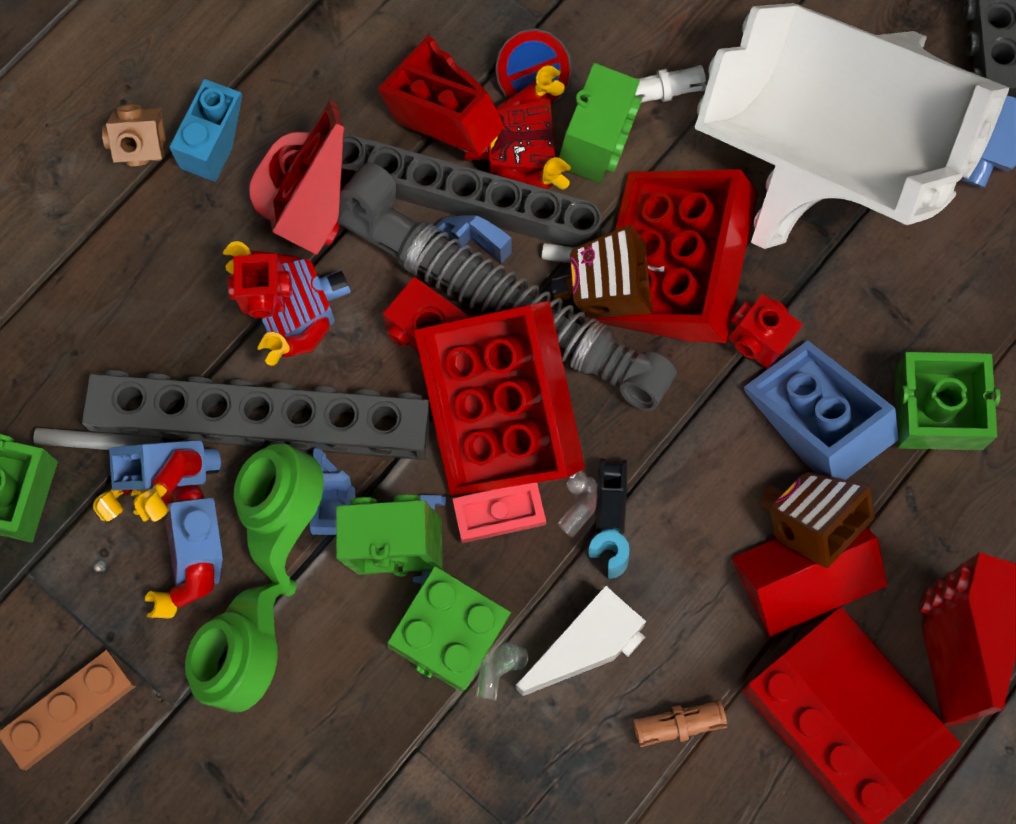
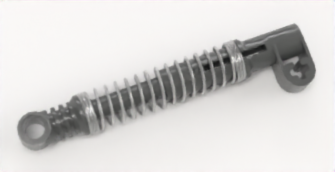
(370, 212)

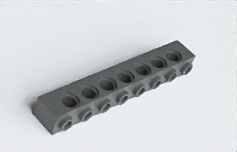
(110, 393)

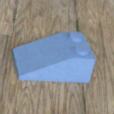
(824, 412)

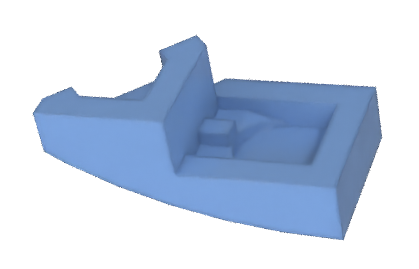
(481, 231)
(336, 492)

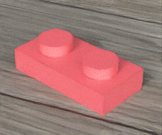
(499, 512)

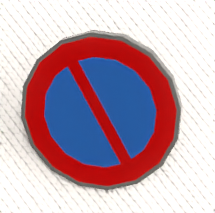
(526, 54)

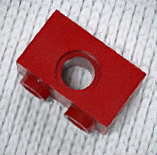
(413, 309)

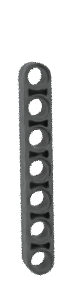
(487, 190)

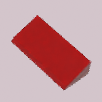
(795, 589)

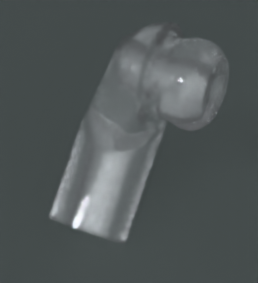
(584, 503)
(496, 664)

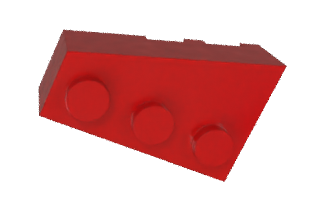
(441, 100)

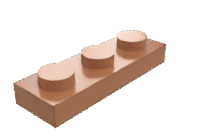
(66, 710)

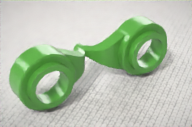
(249, 619)

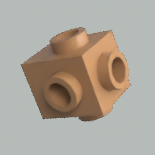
(135, 135)

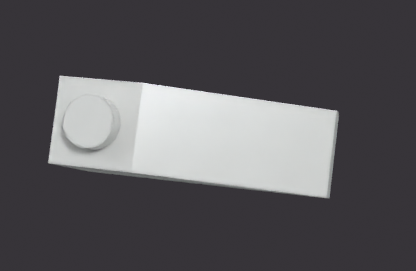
(590, 641)

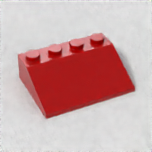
(700, 233)
(500, 399)
(971, 637)
(852, 719)

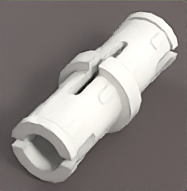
(670, 84)

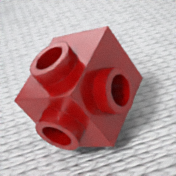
(259, 284)
(763, 330)

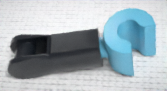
(611, 518)

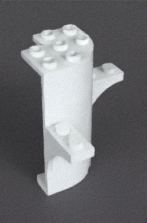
(846, 117)

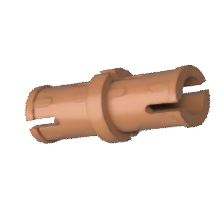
(680, 723)

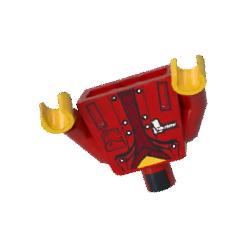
(526, 143)

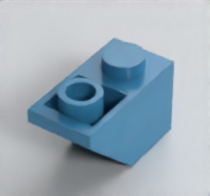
(207, 131)

